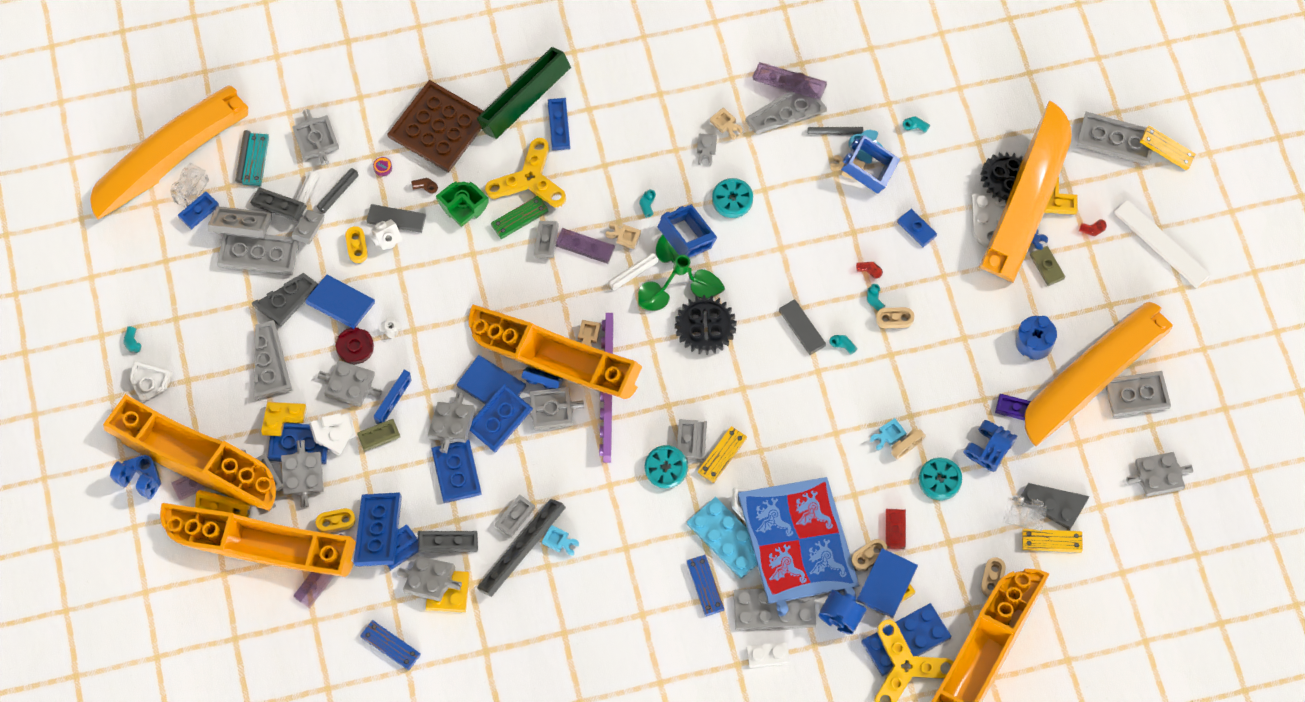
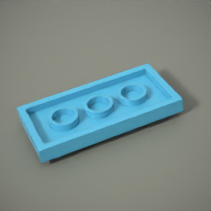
(725, 536)

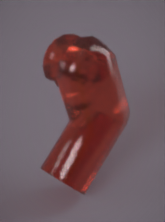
(1094, 229)
(870, 267)

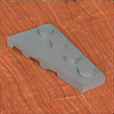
(783, 111)
(270, 366)

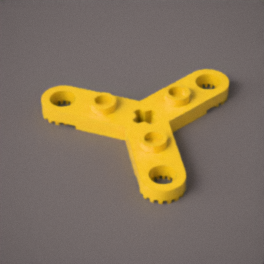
(538, 184)
(899, 652)

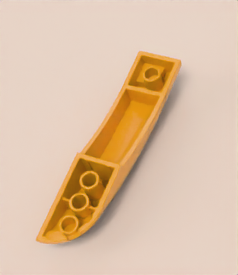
(165, 149)
(1029, 195)
(554, 353)
(1094, 371)
(192, 453)
(258, 540)
(992, 637)

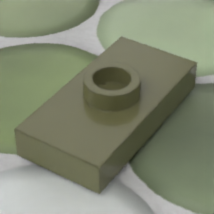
(1047, 266)
(378, 435)

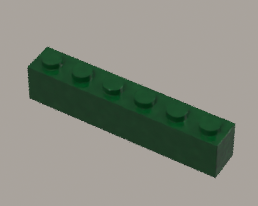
(524, 92)

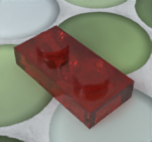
(895, 528)

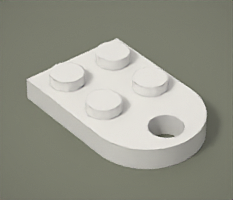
(985, 216)

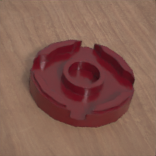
(354, 346)

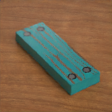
(255, 159)

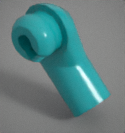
(646, 201)
(873, 297)
(129, 341)

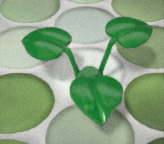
(654, 298)

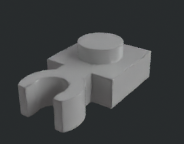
(706, 147)

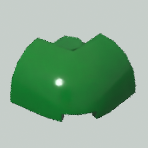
(462, 201)

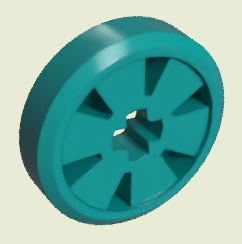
(725, 205)
(659, 457)
(946, 469)

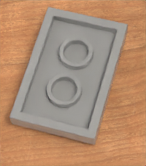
(240, 222)
(1138, 394)

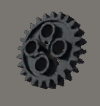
(1000, 174)
(687, 325)

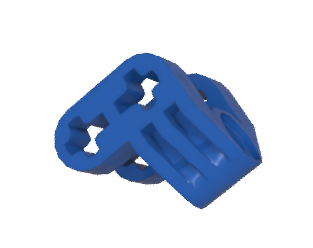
(996, 449)
(148, 481)

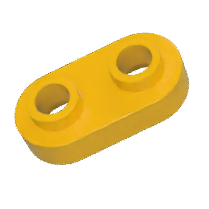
(356, 246)
(335, 519)

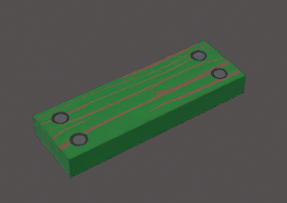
(519, 217)

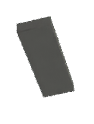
(278, 204)
(404, 219)
(802, 327)
(447, 541)

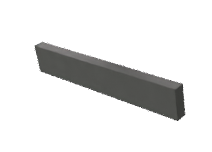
(521, 547)

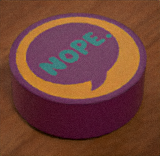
(382, 166)

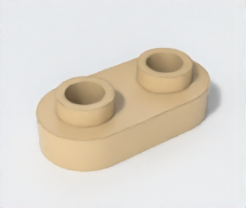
(894, 316)
(912, 440)
(867, 554)
(991, 577)

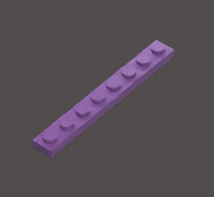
(606, 412)

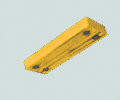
(1167, 148)
(722, 454)
(1052, 540)

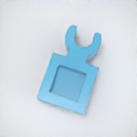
(890, 433)
(557, 539)

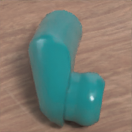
(915, 122)
(843, 341)

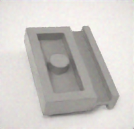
(692, 438)

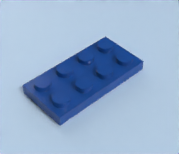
(377, 529)
(920, 630)

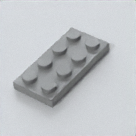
(1113, 138)
(261, 254)
(755, 613)

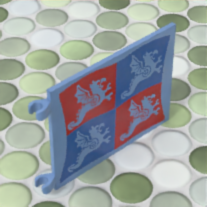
(798, 541)

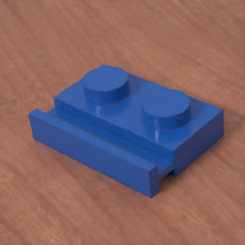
(406, 546)

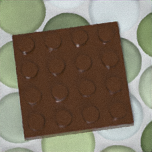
(437, 126)

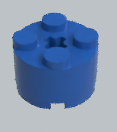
(1036, 337)
(842, 612)

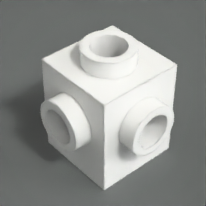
(386, 234)

